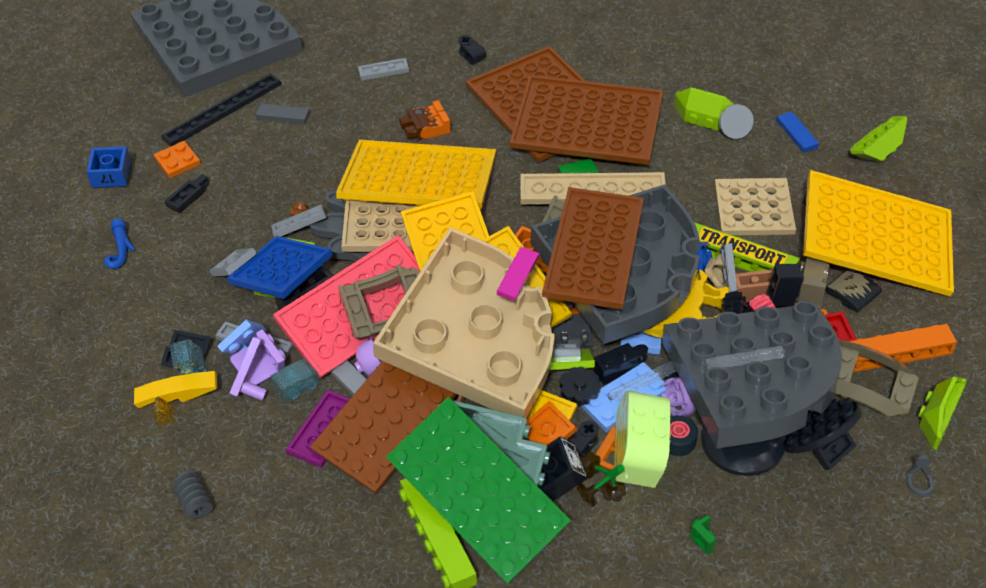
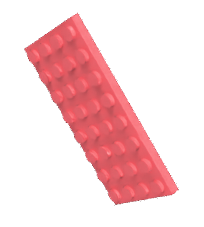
(318, 318)

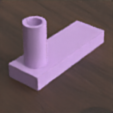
(240, 384)

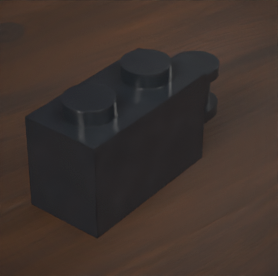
(785, 284)
(619, 361)

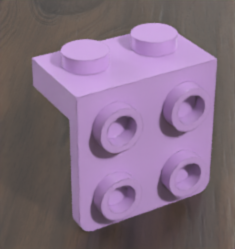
(267, 360)

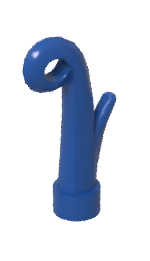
(118, 227)

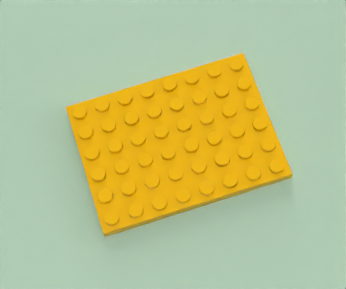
(415, 172)
(879, 233)

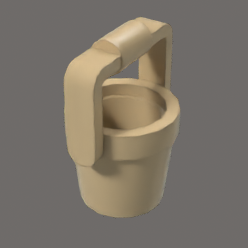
(715, 271)

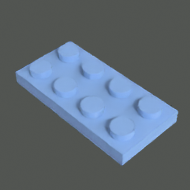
(604, 411)

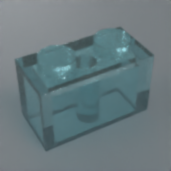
(187, 357)
(295, 380)

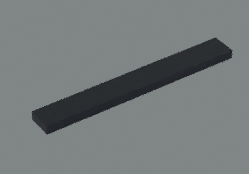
(221, 110)

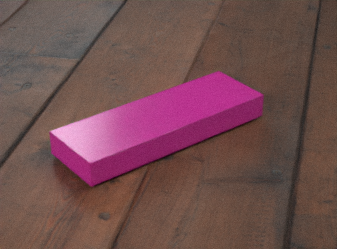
(517, 274)

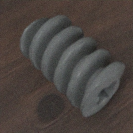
(191, 495)

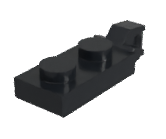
(187, 193)

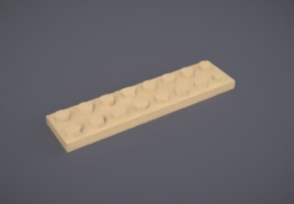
(543, 187)

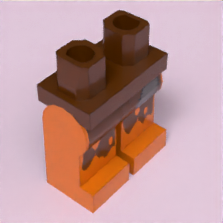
(425, 122)

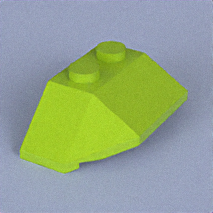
(700, 107)
(881, 140)
(940, 409)

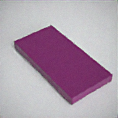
(315, 424)

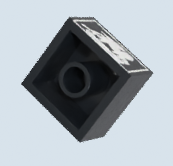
(563, 469)

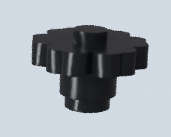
(580, 385)

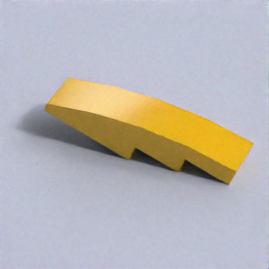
(177, 387)

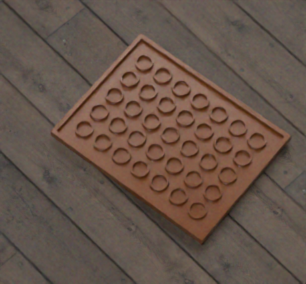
(504, 86)
(587, 119)

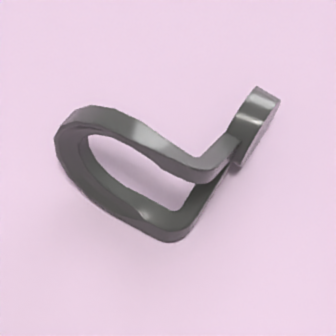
(921, 462)

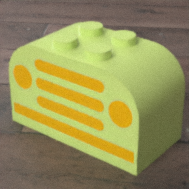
(642, 438)

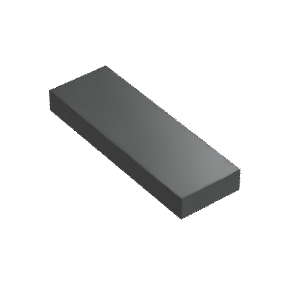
(282, 113)

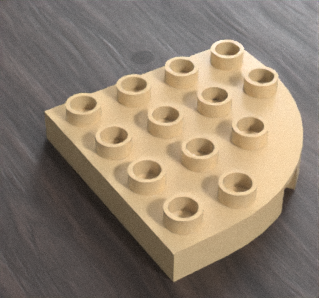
(466, 335)

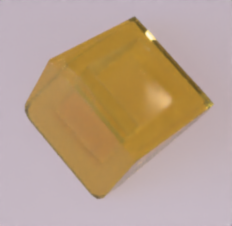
(163, 412)

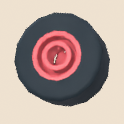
(682, 435)

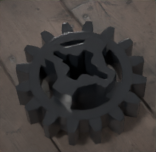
(735, 303)

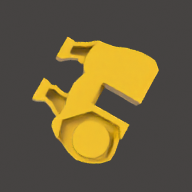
(700, 295)

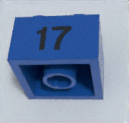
(108, 166)

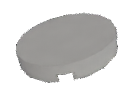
(736, 121)

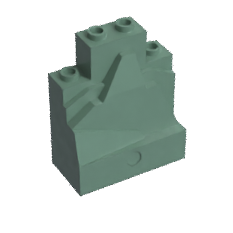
(508, 434)

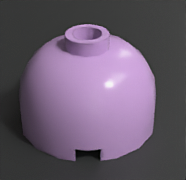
(365, 357)
(678, 397)

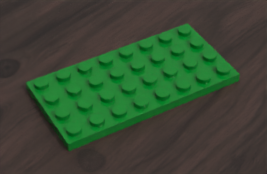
(478, 490)

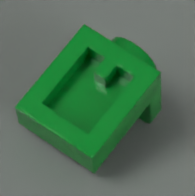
(702, 536)

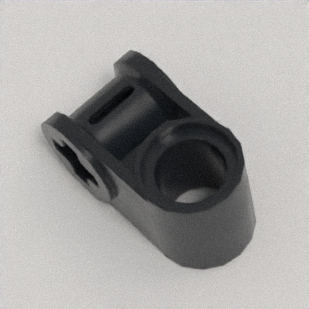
(471, 49)
(585, 437)

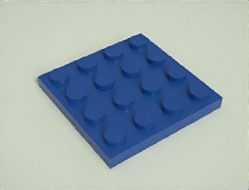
(280, 267)

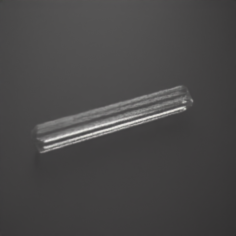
(745, 357)
(641, 381)

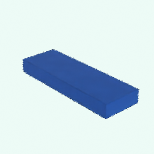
(797, 132)

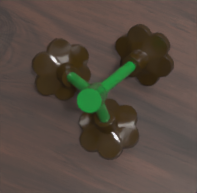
(609, 486)

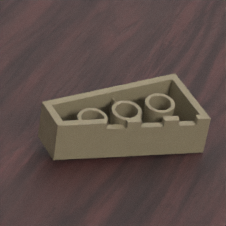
(814, 282)

